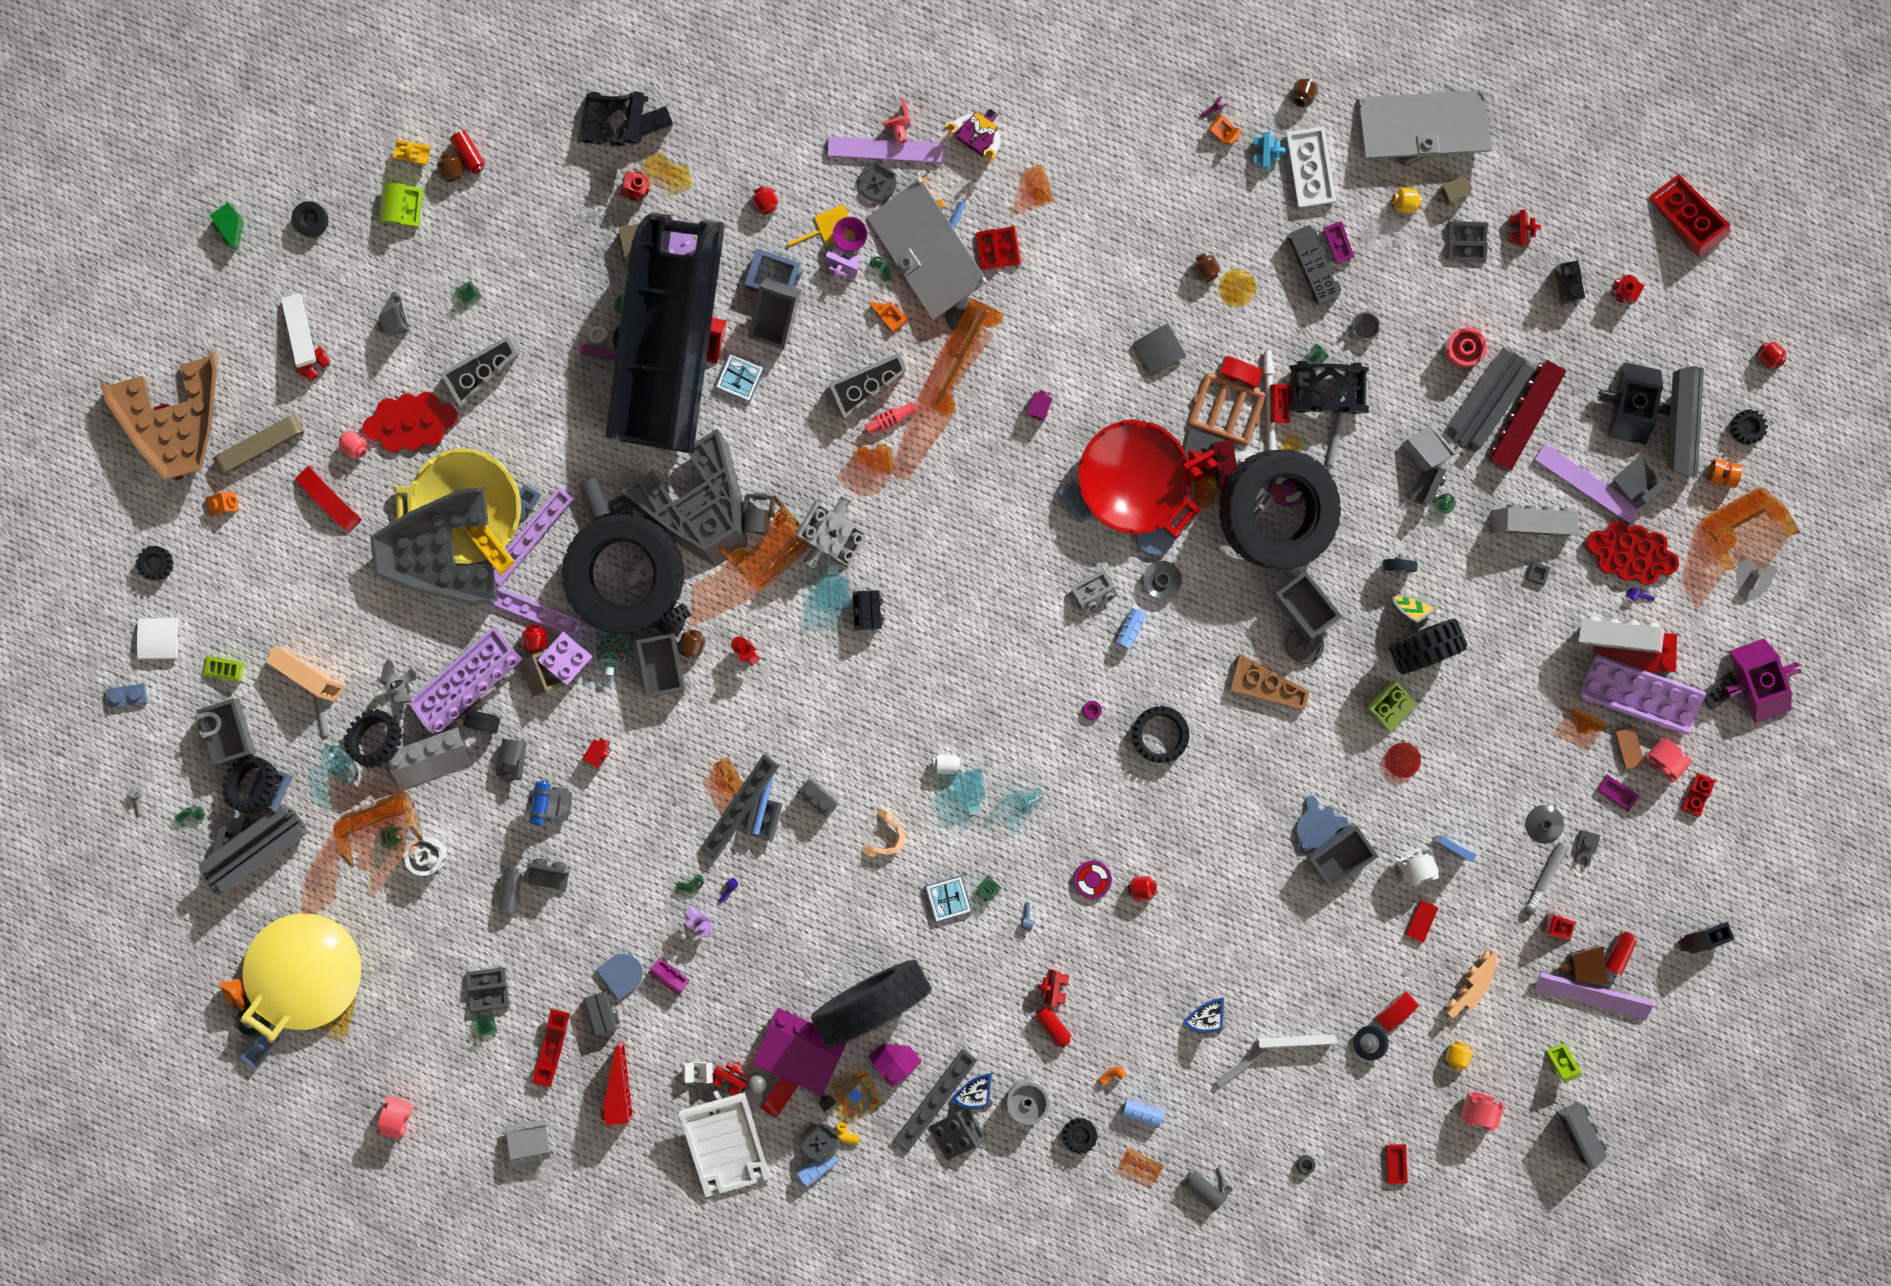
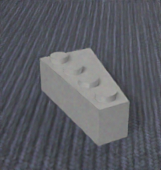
(479, 370)
(866, 383)
(1534, 521)

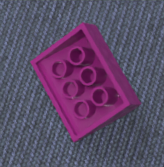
(797, 1053)

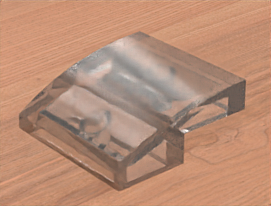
(532, 1179)

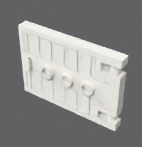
(724, 1144)

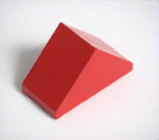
(1558, 926)

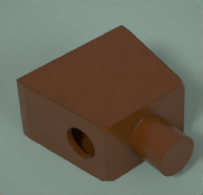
(1586, 965)

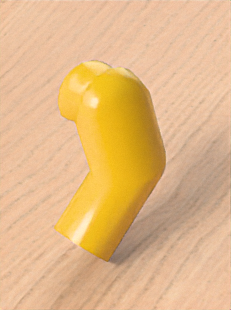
(844, 1134)

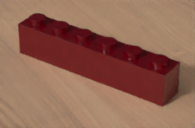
(1526, 417)

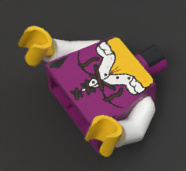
(977, 133)

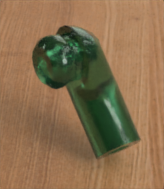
(884, 266)
(188, 812)
(692, 886)

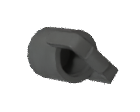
(758, 519)
(512, 753)

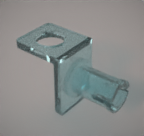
(1025, 800)

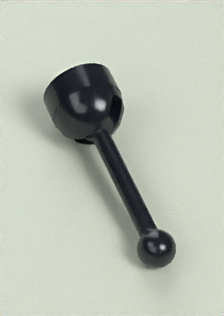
(826, 1102)

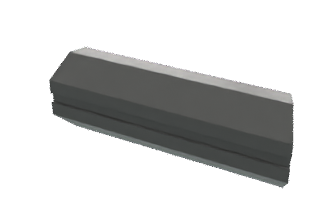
(1490, 399)
(1685, 420)
(252, 849)

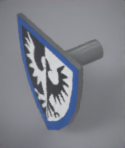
(1207, 1017)
(975, 1093)

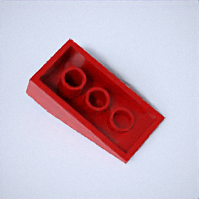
(1690, 216)
(1645, 660)
(617, 1102)

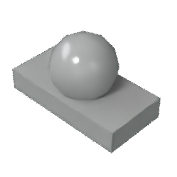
(757, 1085)

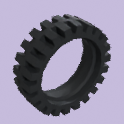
(359, 728)
(1183, 732)
(265, 793)

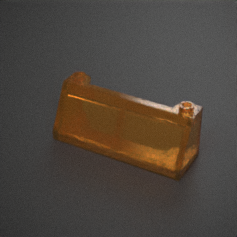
(955, 354)

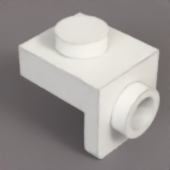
(697, 1072)

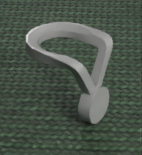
(202, 715)

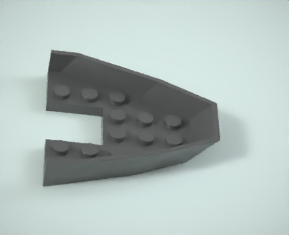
(706, 514)
(421, 554)

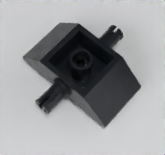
(1632, 421)

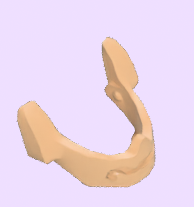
(898, 843)

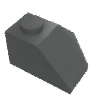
(393, 316)

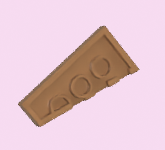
(1259, 682)

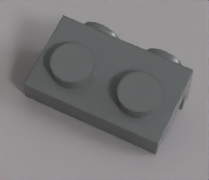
(1427, 486)
(769, 821)

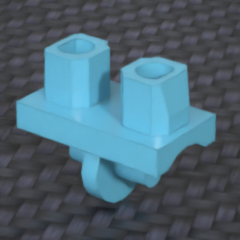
(1270, 147)

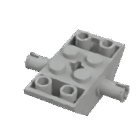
(830, 533)

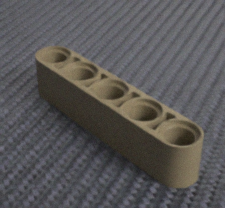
(256, 445)

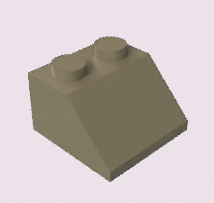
(538, 677)

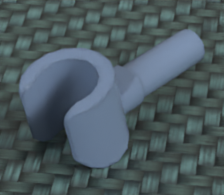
(1027, 923)

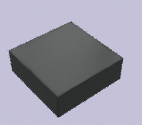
(1538, 573)

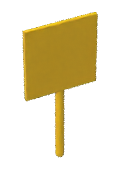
(826, 223)

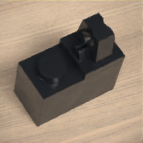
(1569, 282)
(1706, 938)

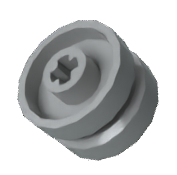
(1024, 1090)

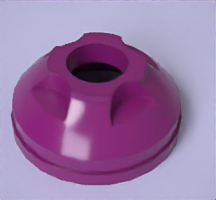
(850, 224)

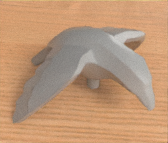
(396, 684)

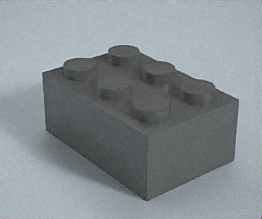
(774, 313)
(1307, 607)
(661, 665)
(233, 738)
(1342, 856)

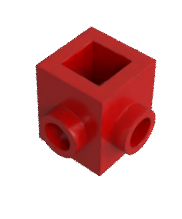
(634, 186)
(1627, 289)

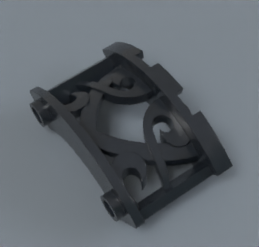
(633, 114)
(1307, 404)

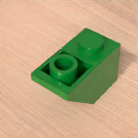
(229, 223)

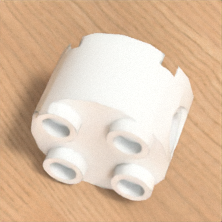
(424, 856)
(1417, 866)

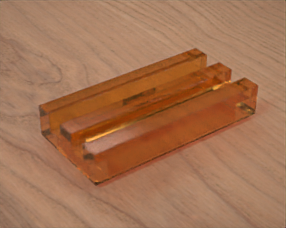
(1127, 1158)

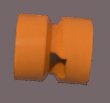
(1724, 473)

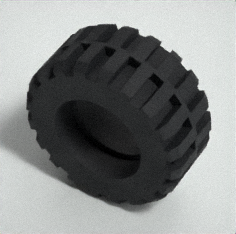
(1428, 646)

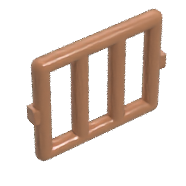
(1243, 391)

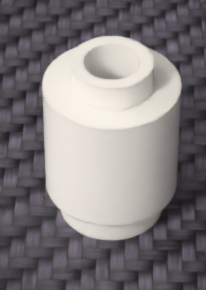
(946, 764)

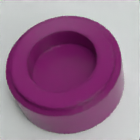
(1092, 710)

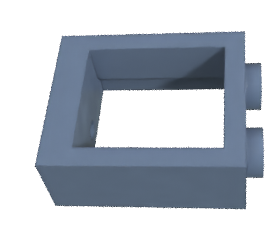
(757, 262)

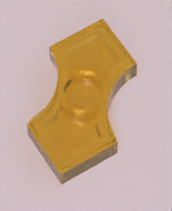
(676, 174)

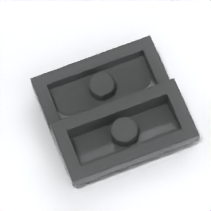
(1467, 241)
(1159, 349)
(487, 989)

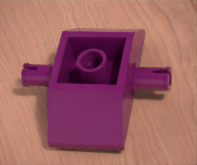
(1752, 664)

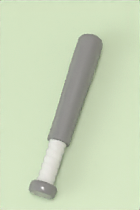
(1551, 868)

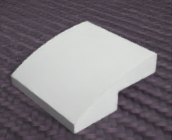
(157, 639)

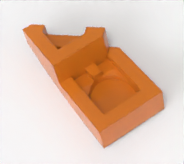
(890, 315)

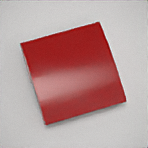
(998, 248)

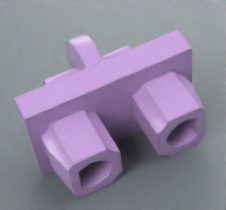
(841, 266)
(698, 922)

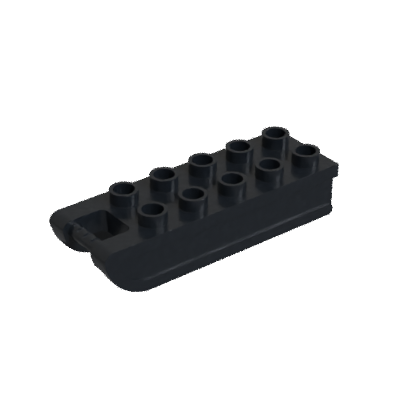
(664, 335)

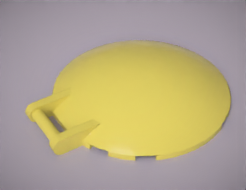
(462, 470)
(300, 974)

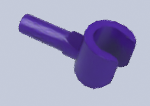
(1635, 593)
(731, 884)

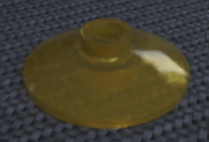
(1231, 294)

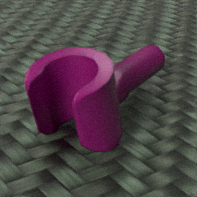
(1214, 107)

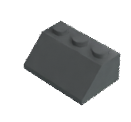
(1583, 1135)

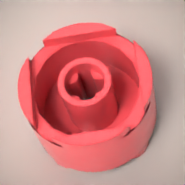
(1475, 344)
(1669, 759)
(1482, 1110)
(392, 1118)

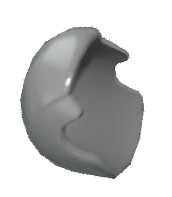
(1372, 326)

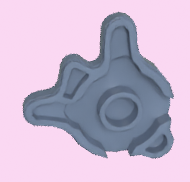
(1317, 825)

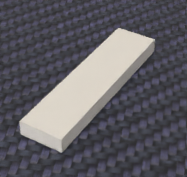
(298, 330)
(1296, 1041)

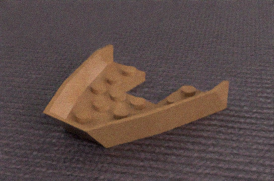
(173, 436)

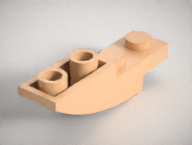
(1479, 980)

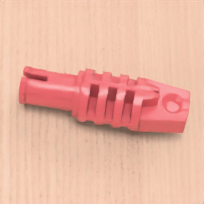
(889, 418)

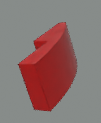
(1239, 370)
(1697, 795)
(1398, 1011)

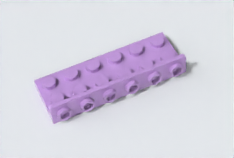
(464, 681)
(1641, 694)

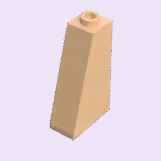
(304, 674)

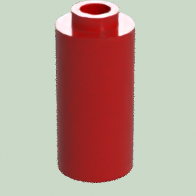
(467, 152)
(1621, 953)
(1053, 1027)

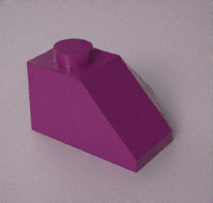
(894, 1062)

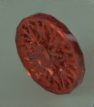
(1403, 760)

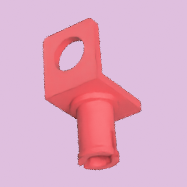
(898, 124)

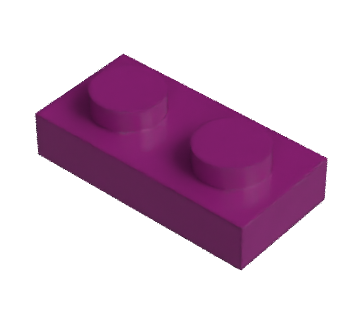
(1338, 242)

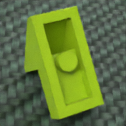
(1564, 1063)

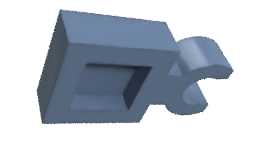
(529, 498)

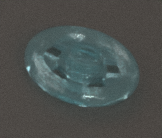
(340, 764)

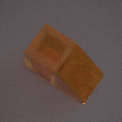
(878, 460)

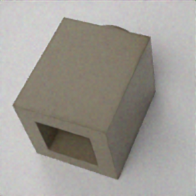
(1456, 190)

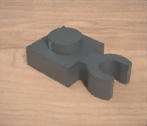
(1587, 843)

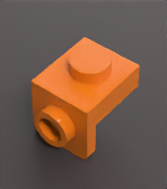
(1224, 130)
(221, 503)

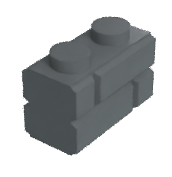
(818, 797)
(601, 1012)

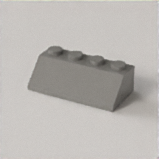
(430, 758)

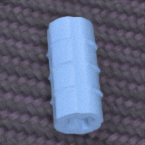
(1131, 628)
(1143, 1113)
(814, 1170)

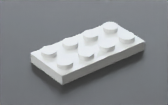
(1311, 167)

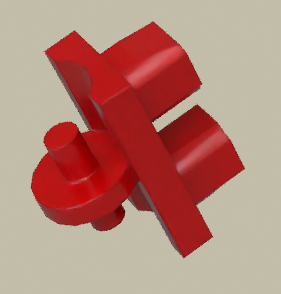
(1521, 219)
(307, 370)
(1197, 462)
(744, 650)
(1050, 988)
(722, 1074)

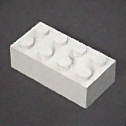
(1621, 635)

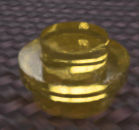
(1293, 442)

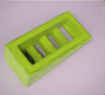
(239, 668)

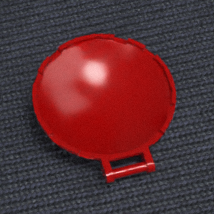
(1136, 479)

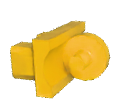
(412, 152)

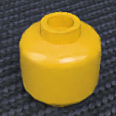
(1406, 200)
(1458, 1055)

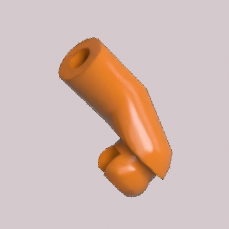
(1111, 1073)

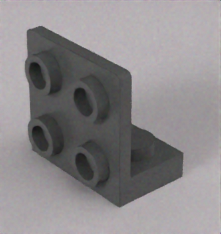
(1640, 482)
(548, 875)
(957, 1133)

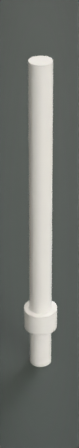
(1268, 370)

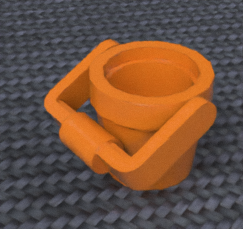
(234, 993)

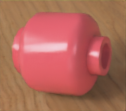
(352, 444)

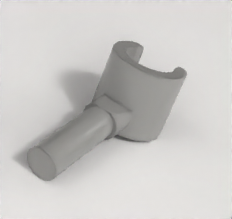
(137, 799)
(1224, 1181)

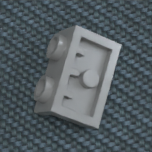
(1094, 591)

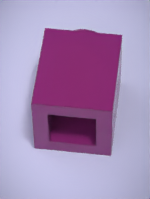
(1039, 405)

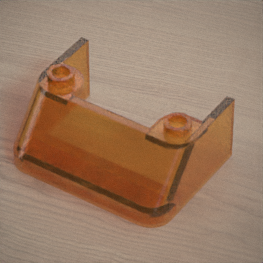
(1720, 523)
(772, 553)
(391, 806)

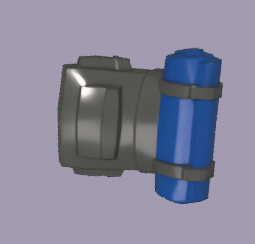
(549, 803)

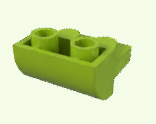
(400, 204)
(1391, 705)

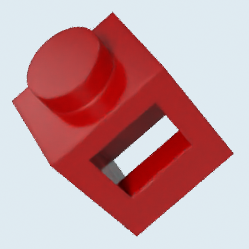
(597, 752)

